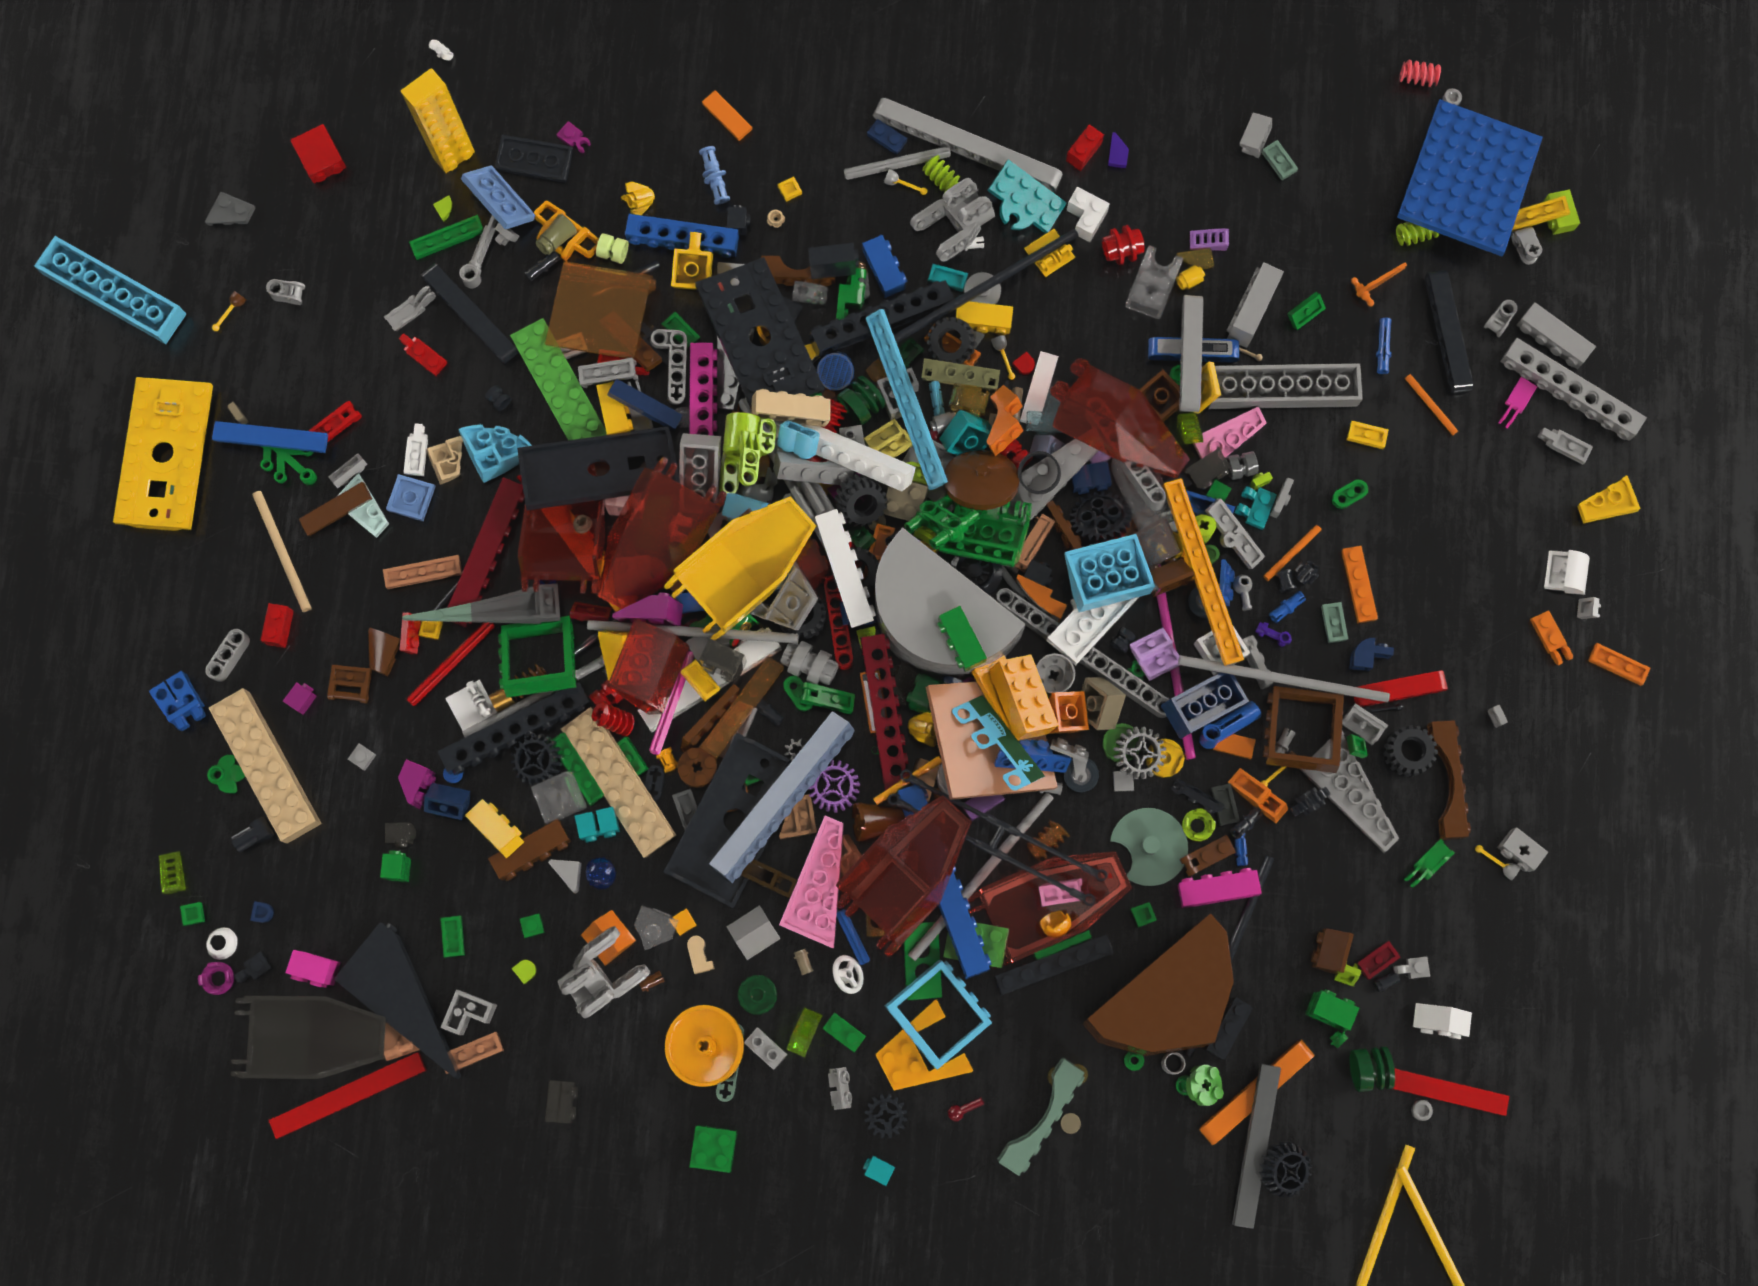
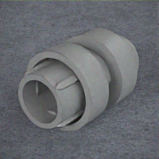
(801, 659)

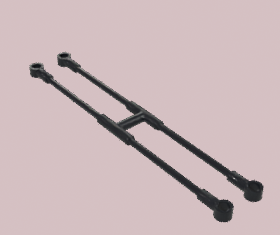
(1002, 826)

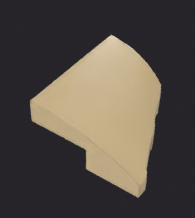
(446, 459)

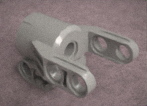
(963, 210)
(588, 981)

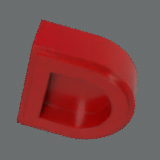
(1024, 364)

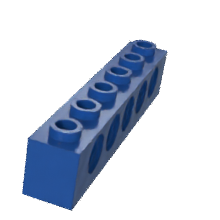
(675, 228)

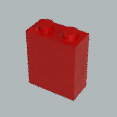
(318, 154)

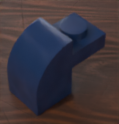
(1363, 654)

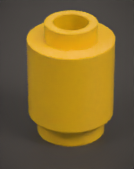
(1190, 277)

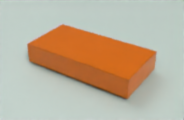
(1237, 746)

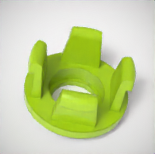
(1205, 817)

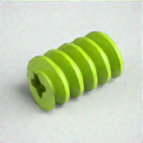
(940, 174)
(1411, 231)
(1206, 526)

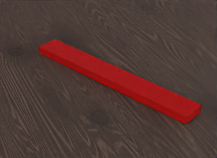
(347, 1095)

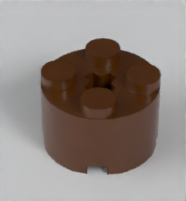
(693, 758)

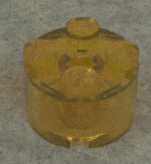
(969, 399)

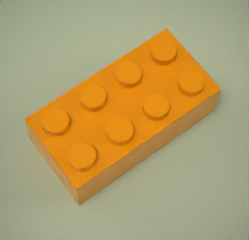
(1023, 697)

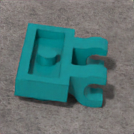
(1260, 508)

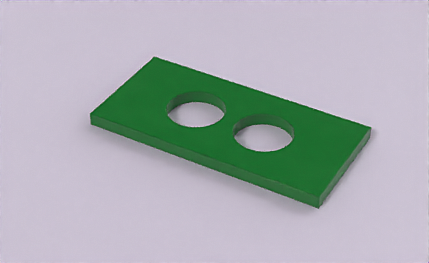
(932, 987)

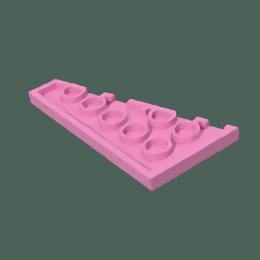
(815, 896)

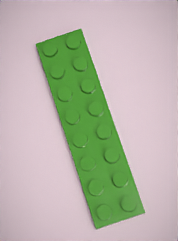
(557, 383)

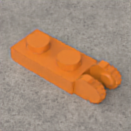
(1551, 637)

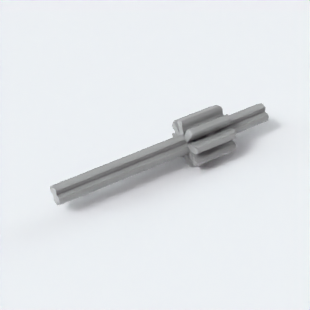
(806, 494)

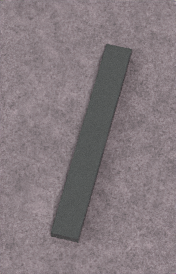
(1256, 1145)

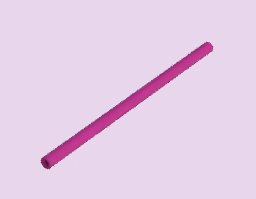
(1175, 673)

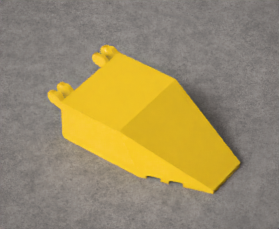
(744, 562)

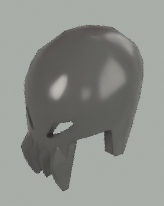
(760, 491)

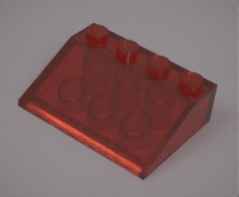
(648, 667)

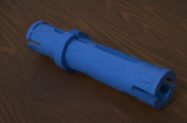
(1384, 347)

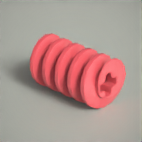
(1421, 72)

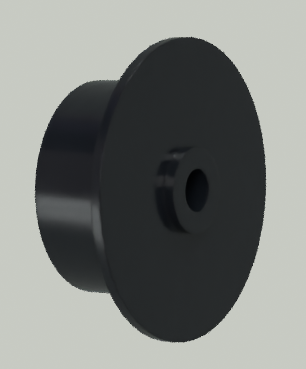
(981, 573)

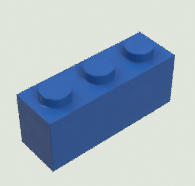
(884, 266)

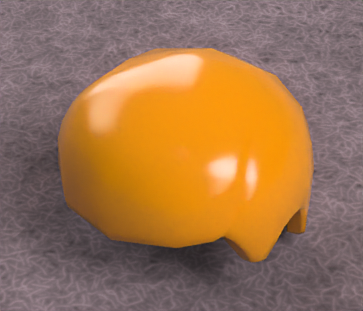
(1055, 924)

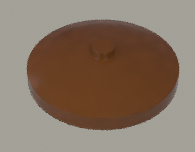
(981, 480)

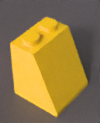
(611, 646)

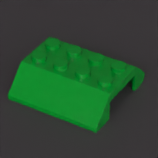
(995, 537)

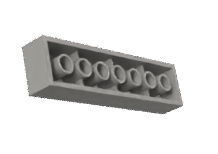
(1288, 386)

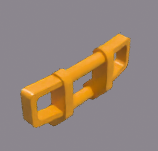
(574, 243)

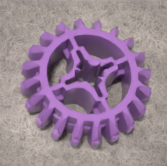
(826, 792)

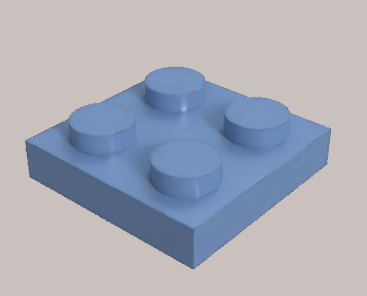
(410, 497)

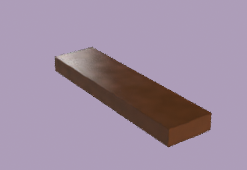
(335, 508)

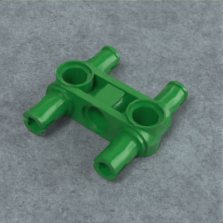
(941, 521)

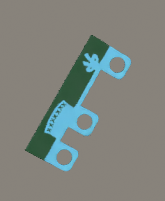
(999, 733)

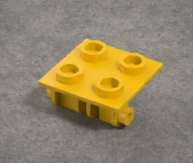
(1053, 260)

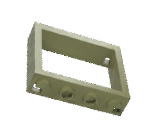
(961, 374)

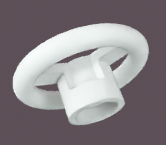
(845, 975)

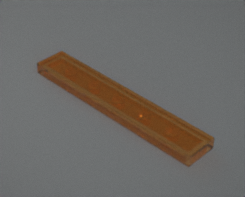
(742, 707)

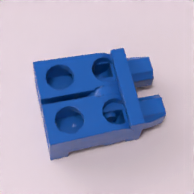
(178, 700)

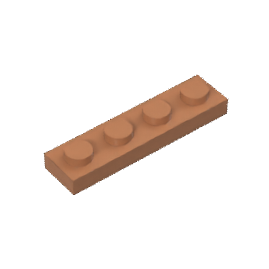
(422, 572)

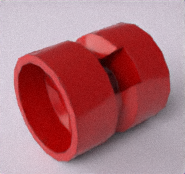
(1016, 447)
(600, 695)

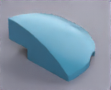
(492, 449)

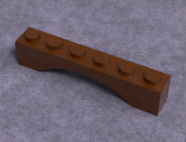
(1453, 821)

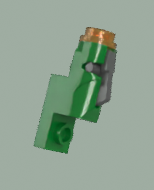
(854, 292)

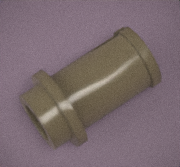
(803, 961)

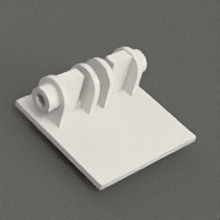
(471, 705)

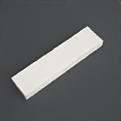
(1040, 384)

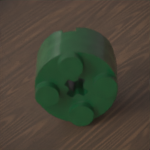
(918, 697)

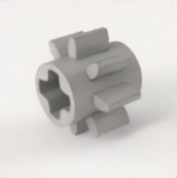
(790, 748)

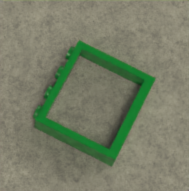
(544, 682)

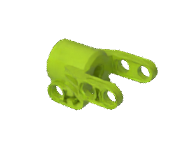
(742, 441)

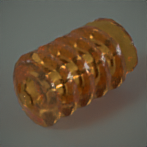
(1050, 839)

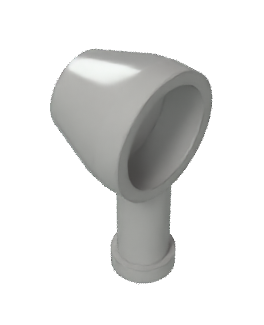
(1243, 590)

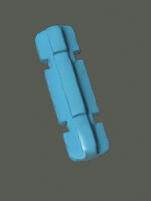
(936, 397)

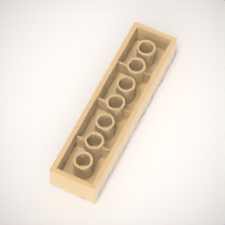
(265, 766)

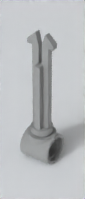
(474, 266)

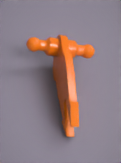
(1363, 291)

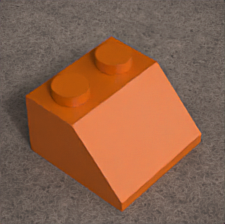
(1069, 712)

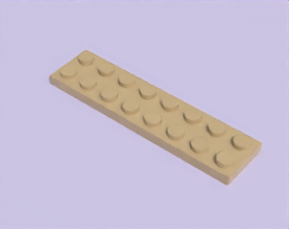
(619, 783)

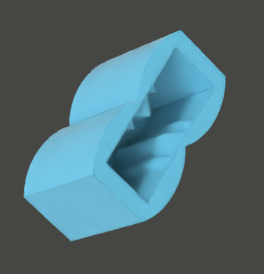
(798, 439)

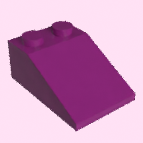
(654, 609)

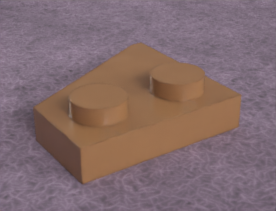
(800, 821)

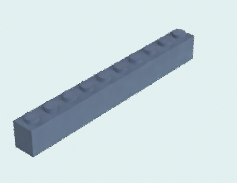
(782, 797)

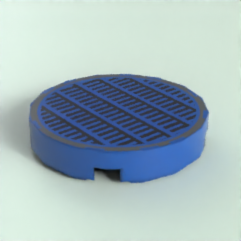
(835, 371)

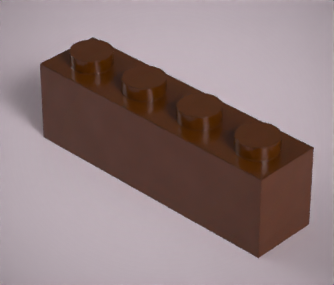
(535, 847)

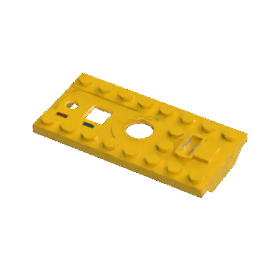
(170, 414)

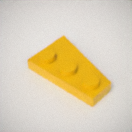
(1613, 501)

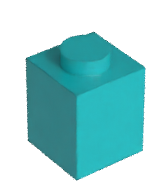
(878, 1170)

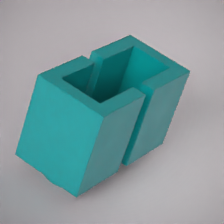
(588, 828)

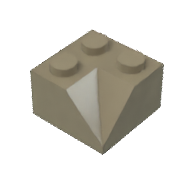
(1102, 702)

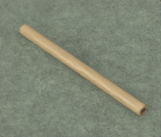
(281, 551)

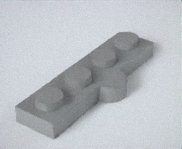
(1234, 534)

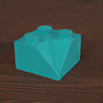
(965, 433)

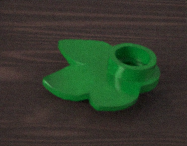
(229, 774)

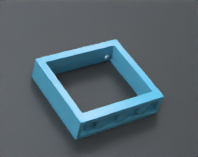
(970, 998)

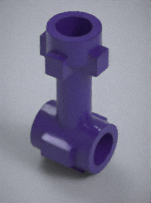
(1282, 638)

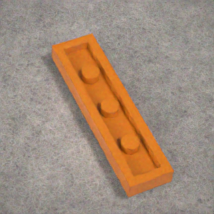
(1359, 584)

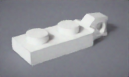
(416, 452)

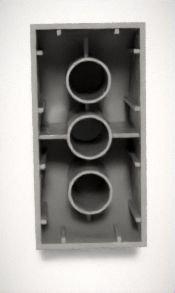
(919, 586)

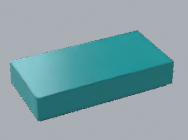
(954, 278)

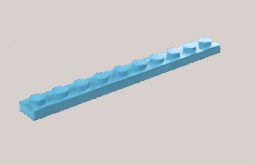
(906, 399)

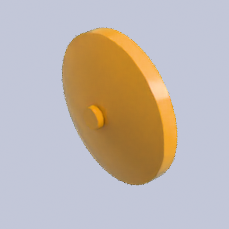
(704, 1045)

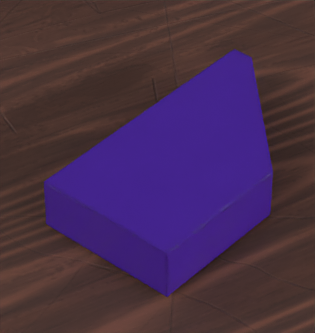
(1118, 152)

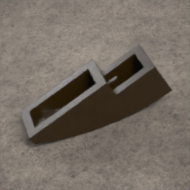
(770, 878)

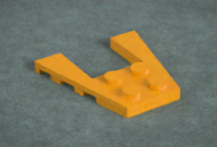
(904, 1063)

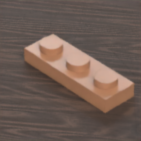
(477, 1050)

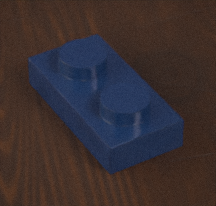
(887, 136)

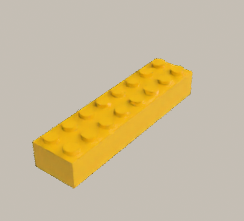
(438, 120)

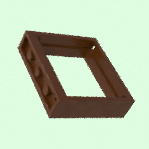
(1304, 762)

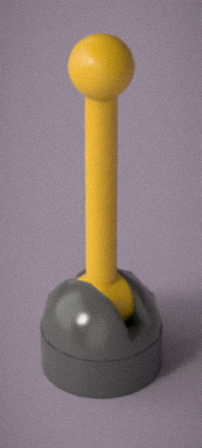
(1000, 344)

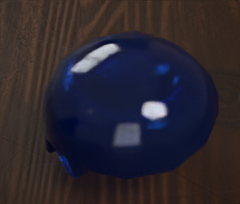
(600, 873)

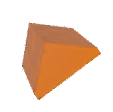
(602, 924)

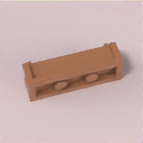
(1034, 541)

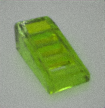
(1189, 428)
(180, 884)

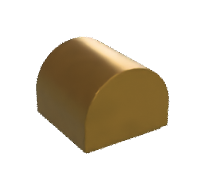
(500, 700)

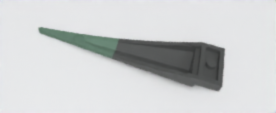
(513, 607)

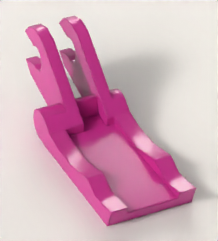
(1518, 399)

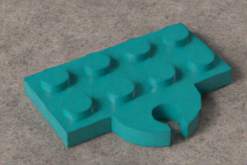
(1025, 199)

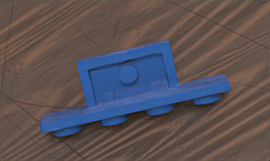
(1040, 754)

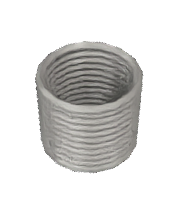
(1163, 1063)

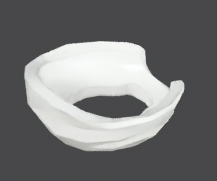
(230, 946)

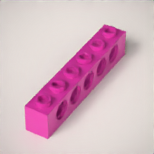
(698, 353)

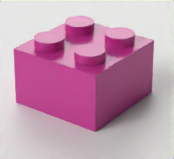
(311, 967)

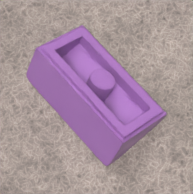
(982, 804)

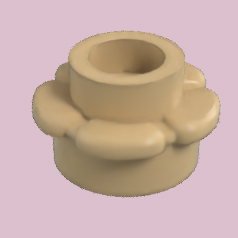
(775, 214)

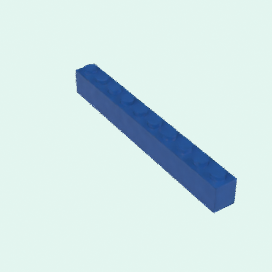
(954, 907)

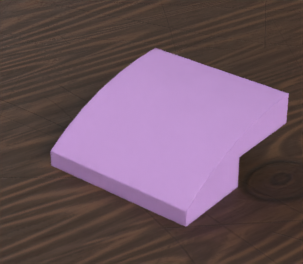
(1155, 654)

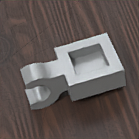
(1414, 967)

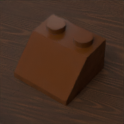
(1170, 576)
(1332, 951)

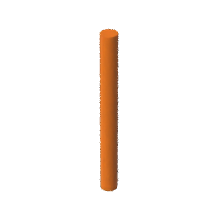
(1431, 404)
(1292, 552)

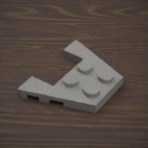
(791, 603)

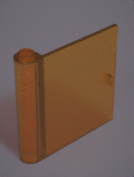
(599, 310)

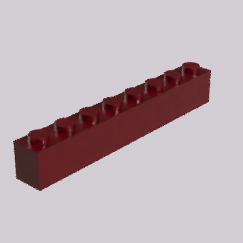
(488, 544)

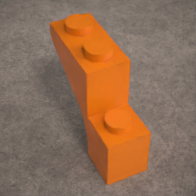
(1005, 426)

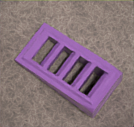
(1224, 233)

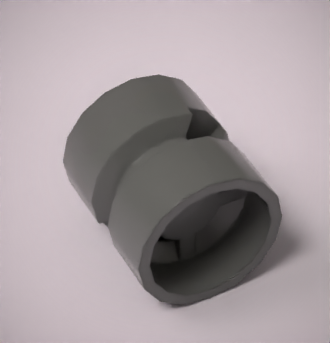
(1242, 465)

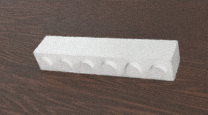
(844, 568)

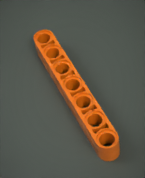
(1241, 1105)

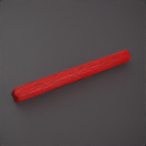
(432, 680)

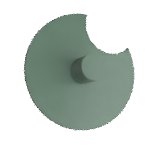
(1154, 844)

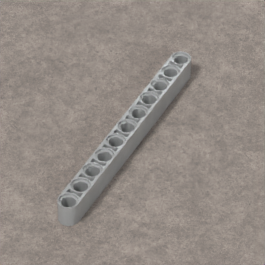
(963, 142)
(1093, 654)

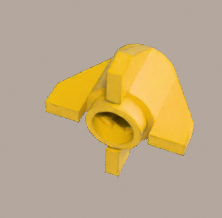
(639, 197)
(922, 728)

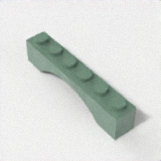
(1019, 1151)

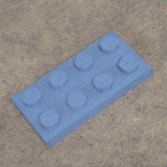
(498, 197)

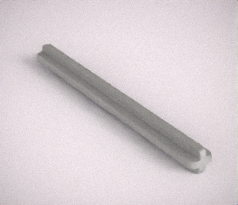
(895, 163)

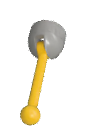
(893, 178)
(1510, 870)

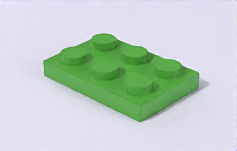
(994, 943)

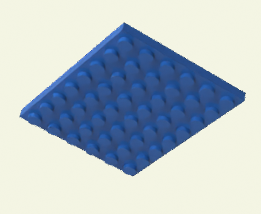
(1470, 177)

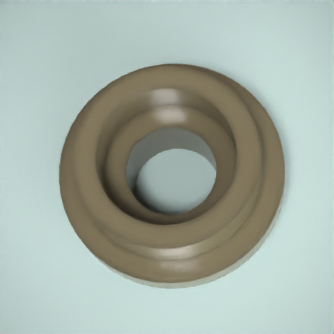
(582, 524)

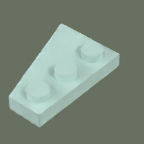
(369, 514)

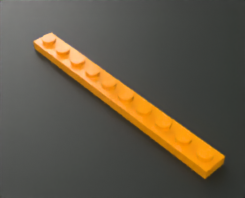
(1203, 572)

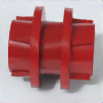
(1123, 244)

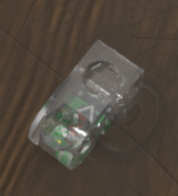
(809, 293)

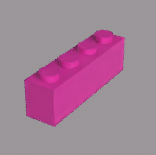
(1220, 888)

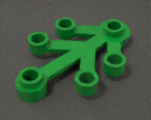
(282, 456)

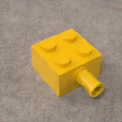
(691, 264)

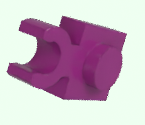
(572, 136)

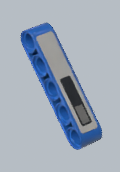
(1212, 349)

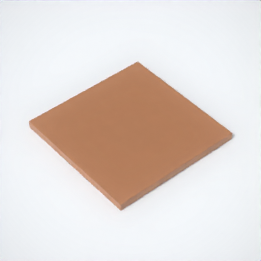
(967, 767)

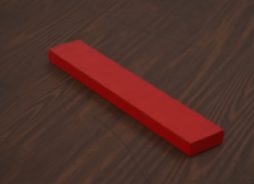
(1451, 1092)

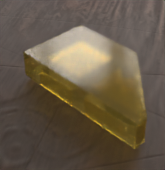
(1198, 257)

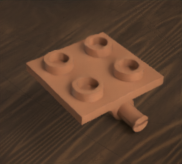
(396, 1044)

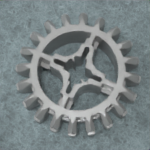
(1140, 744)

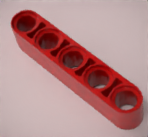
(837, 632)
(1406, 687)

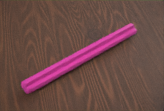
(666, 717)

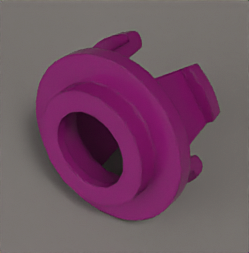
(205, 978)

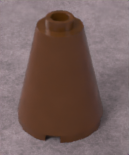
(873, 819)

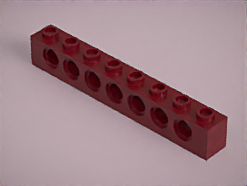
(869, 644)

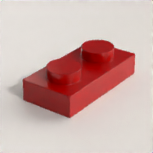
(409, 636)

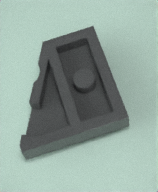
(229, 211)

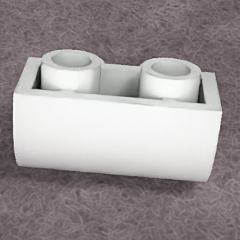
(1567, 571)

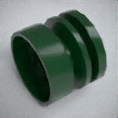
(864, 397)
(1372, 1069)

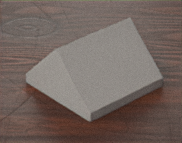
(753, 932)

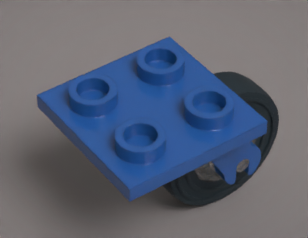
(1226, 577)

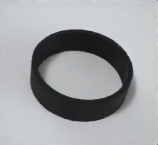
(1028, 457)

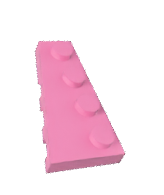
(1231, 433)

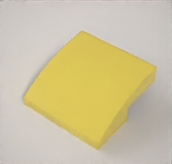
(889, 439)

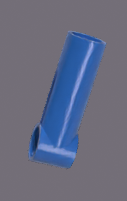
(1229, 725)

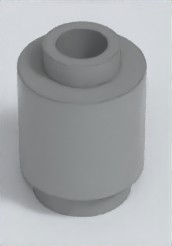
(941, 421)

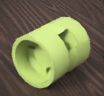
(612, 248)

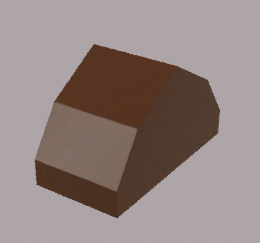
(1174, 1000)

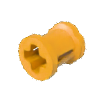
(667, 759)

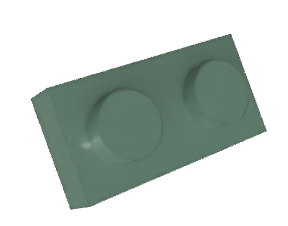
(1279, 160)
(1334, 622)

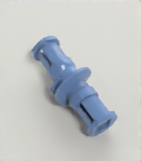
(713, 175)

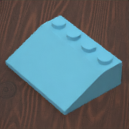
(1108, 573)

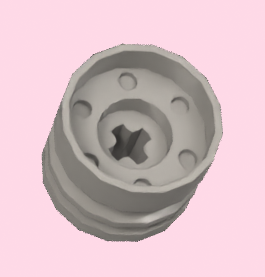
(1056, 664)

